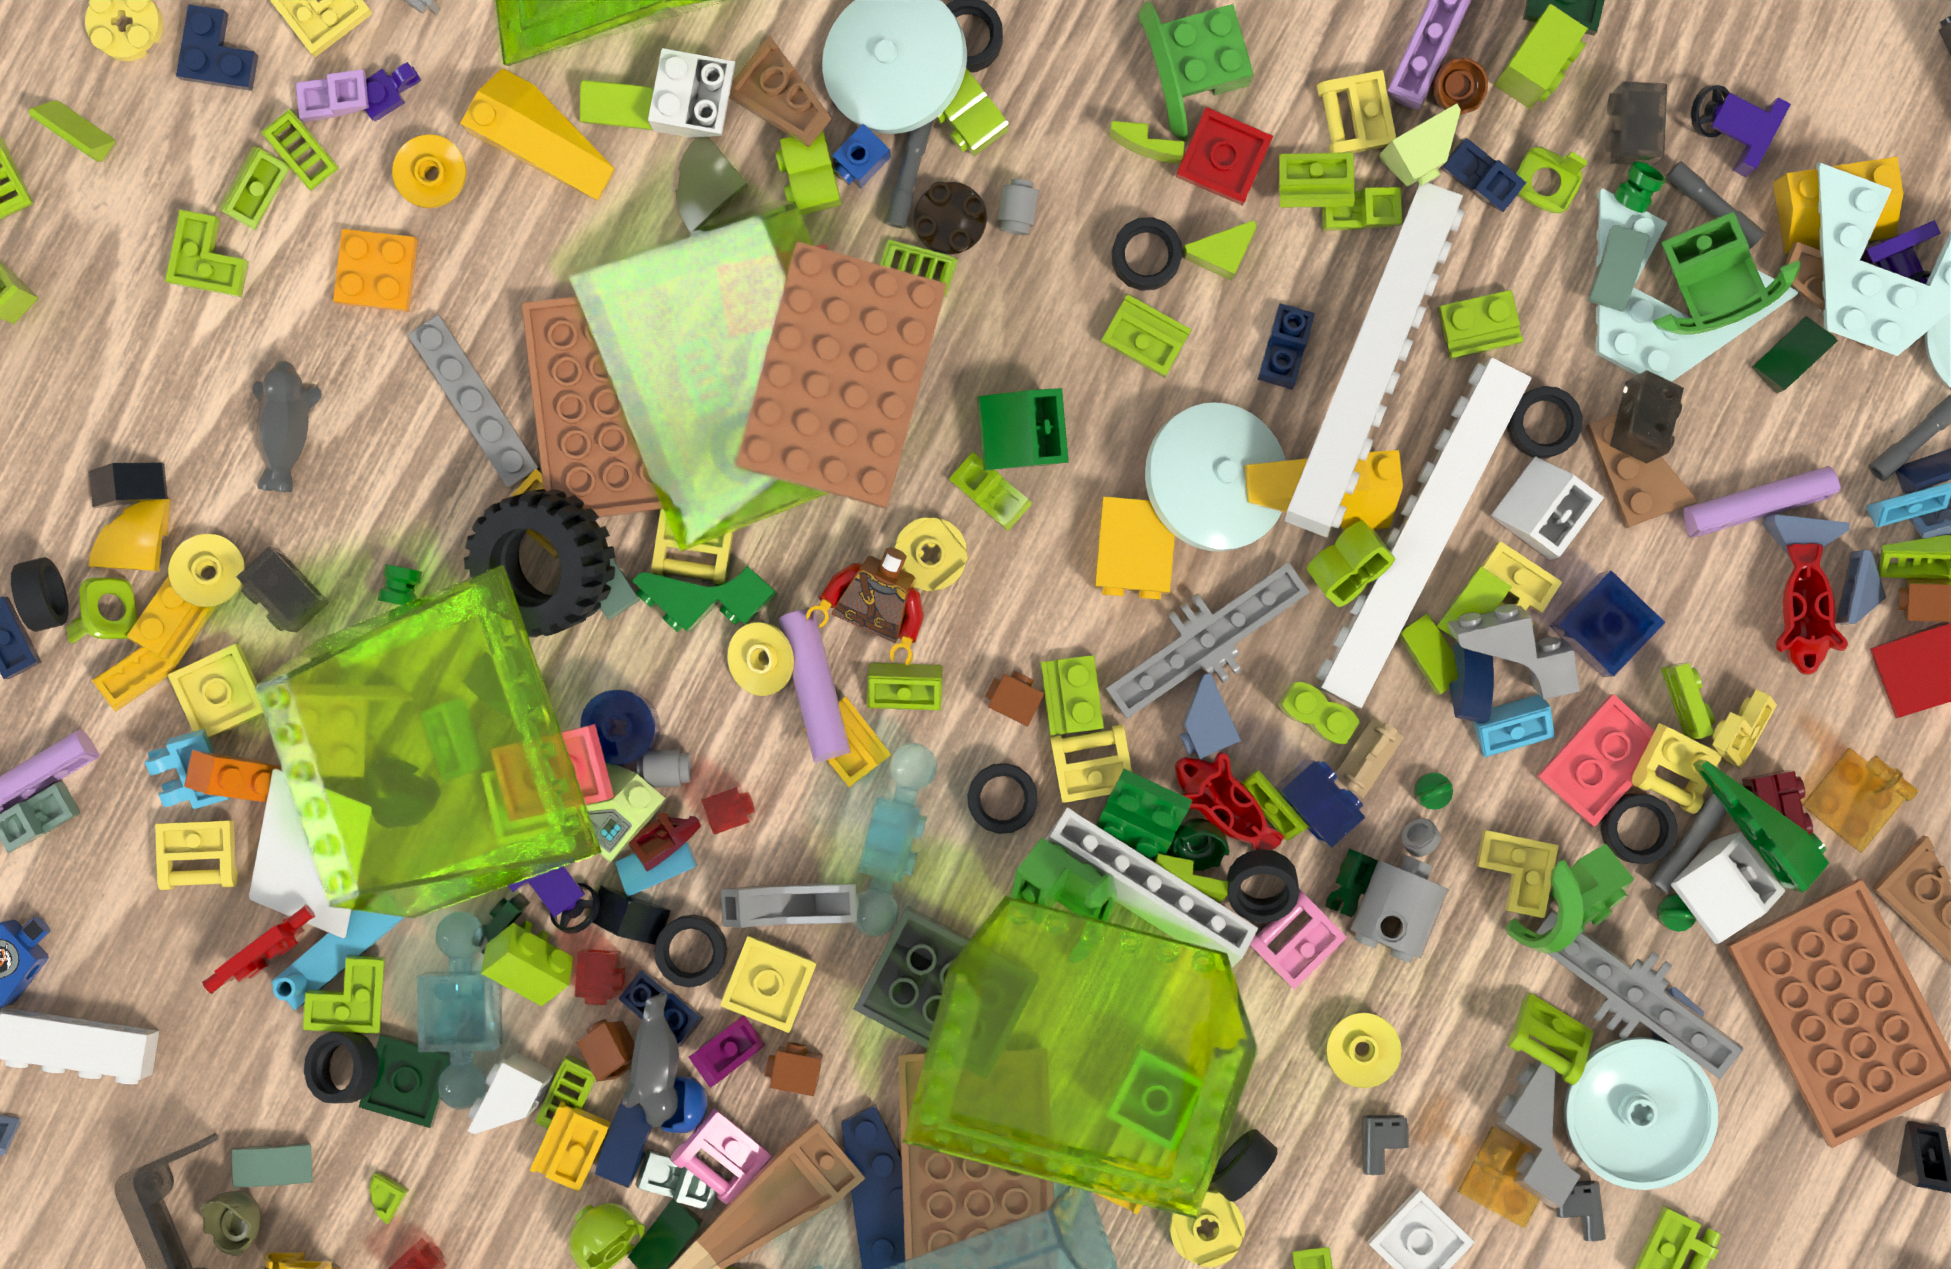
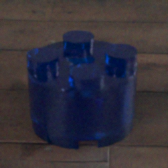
(641, 727)

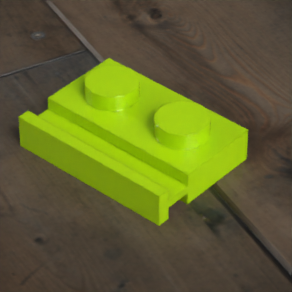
(1316, 180)
(1480, 324)
(1145, 335)
(1683, 687)
(1072, 695)

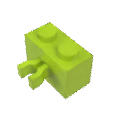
(527, 963)

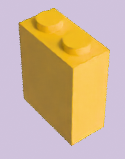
(1133, 550)

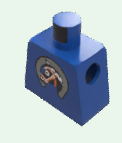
(20, 956)

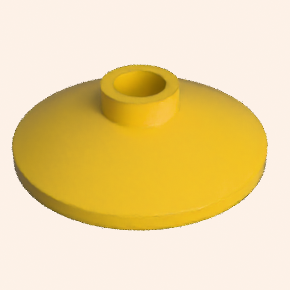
(420, 156)

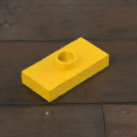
(132, 677)

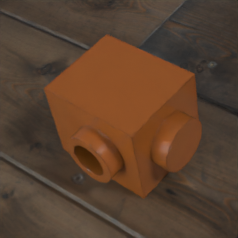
(1926, 599)
(1014, 697)
(607, 1049)
(794, 1069)

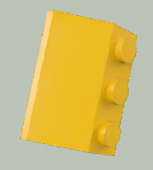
(1799, 198)

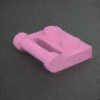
(1305, 948)
(728, 1146)

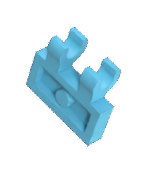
(178, 756)

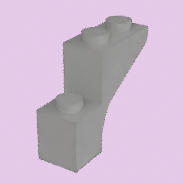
(1510, 636)
(789, 904)
(1530, 1119)

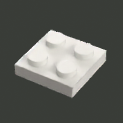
(1420, 1236)

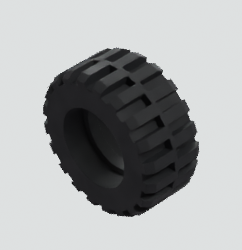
(574, 536)

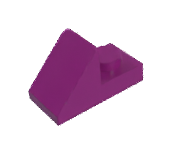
(726, 1051)

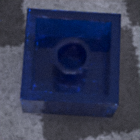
(1607, 624)
(1320, 802)

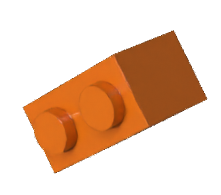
(229, 776)

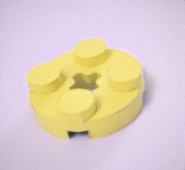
(137, 38)
(951, 557)
(1225, 1239)

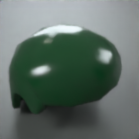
(1201, 843)

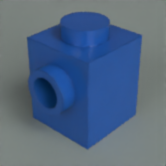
(860, 157)

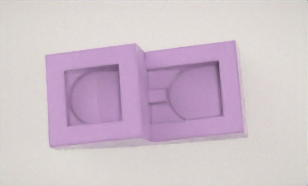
(332, 97)

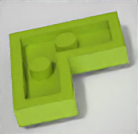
(194, 260)
(357, 1007)

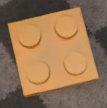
(375, 270)

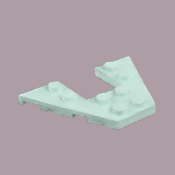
(1863, 298)
(1630, 336)

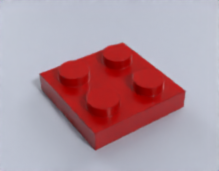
(1224, 156)

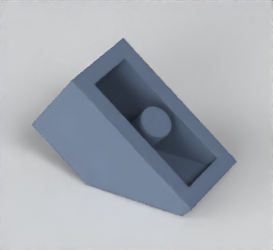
(1207, 721)

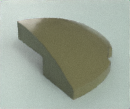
(705, 183)

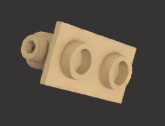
(1368, 757)

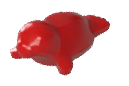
(1808, 611)
(1225, 801)

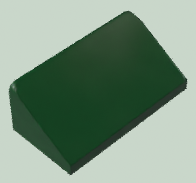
(1794, 354)
(665, 1237)

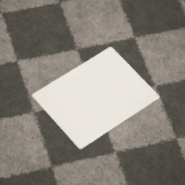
(284, 865)

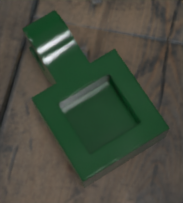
(1354, 879)
(504, 915)

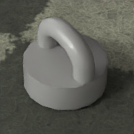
(1420, 837)

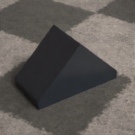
(127, 484)
(630, 916)
(1925, 1157)

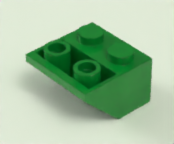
(1022, 429)

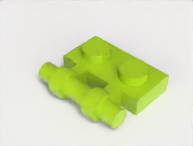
(1671, 1241)

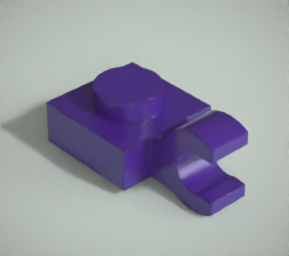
(385, 90)

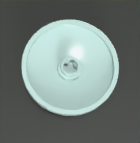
(894, 63)
(1200, 476)
(1641, 1113)

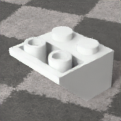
(690, 94)
(1546, 507)
(1727, 886)
(514, 1093)

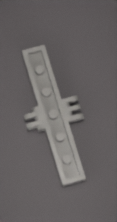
(1207, 640)
(1639, 996)

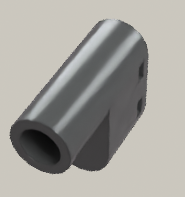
(1389, 1133)
(1587, 1203)

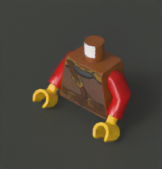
(877, 599)

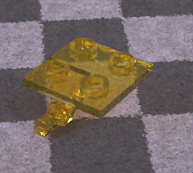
(1859, 797)
(1492, 1177)

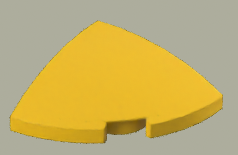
(133, 538)
(293, 1260)

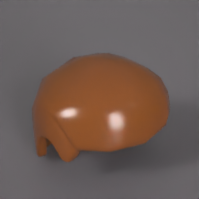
(1460, 83)

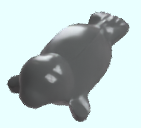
(282, 423)
(654, 1065)

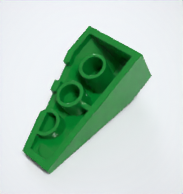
(1784, 847)

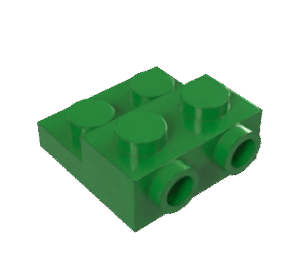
(1143, 814)

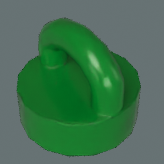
(1433, 791)
(1675, 914)

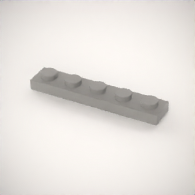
(473, 401)

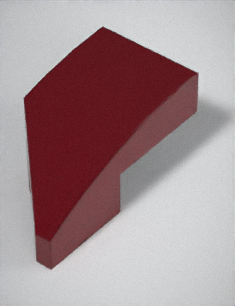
(662, 838)

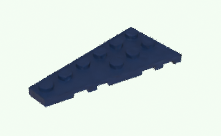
(880, 1195)

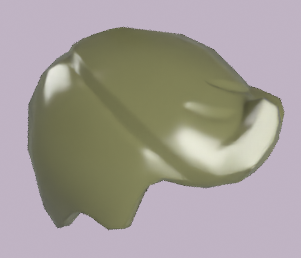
(232, 1220)

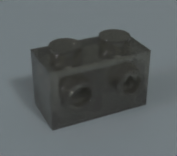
(1637, 123)
(1647, 417)
(281, 590)

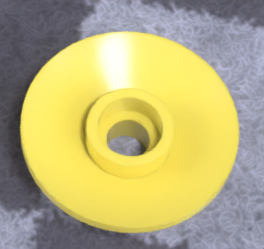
(197, 555)
(748, 661)
(1377, 1063)

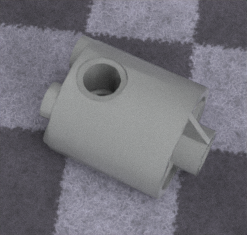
(1402, 894)

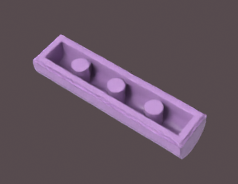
(1426, 51)
(1761, 501)
(815, 687)
(46, 769)

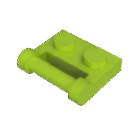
(1556, 1031)

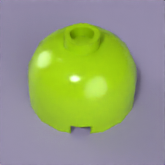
(603, 1235)

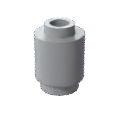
(1018, 207)
(665, 768)

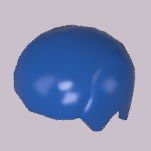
(691, 1106)

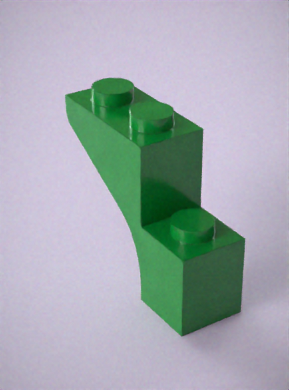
(690, 603)

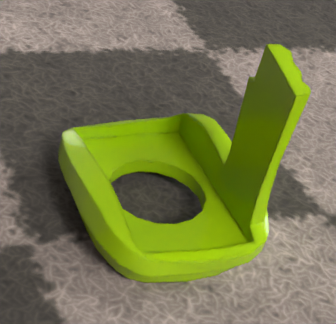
(1566, 167)
(91, 620)

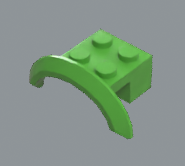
(1196, 57)
(1718, 277)
(1054, 876)
(1582, 896)

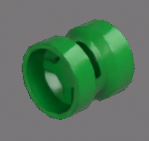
(1639, 186)
(399, 585)

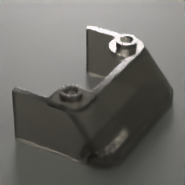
(143, 1206)

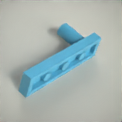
(328, 956)

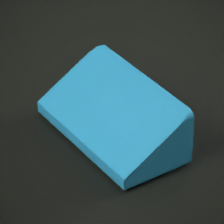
(1910, 505)
(1515, 725)
(636, 878)

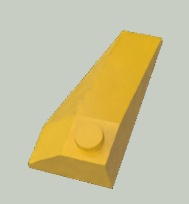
(530, 128)
(1372, 501)

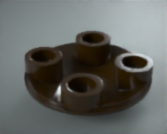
(950, 217)

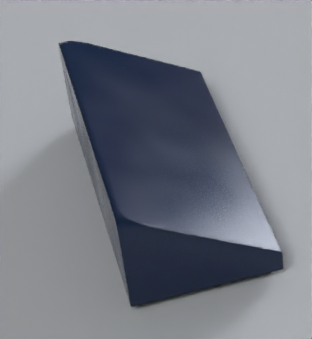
(1925, 472)

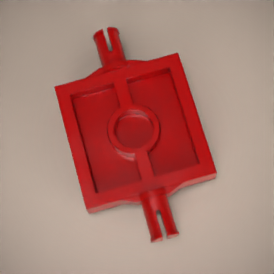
(252, 958)

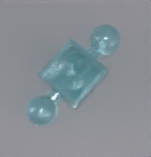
(891, 838)
(459, 1011)

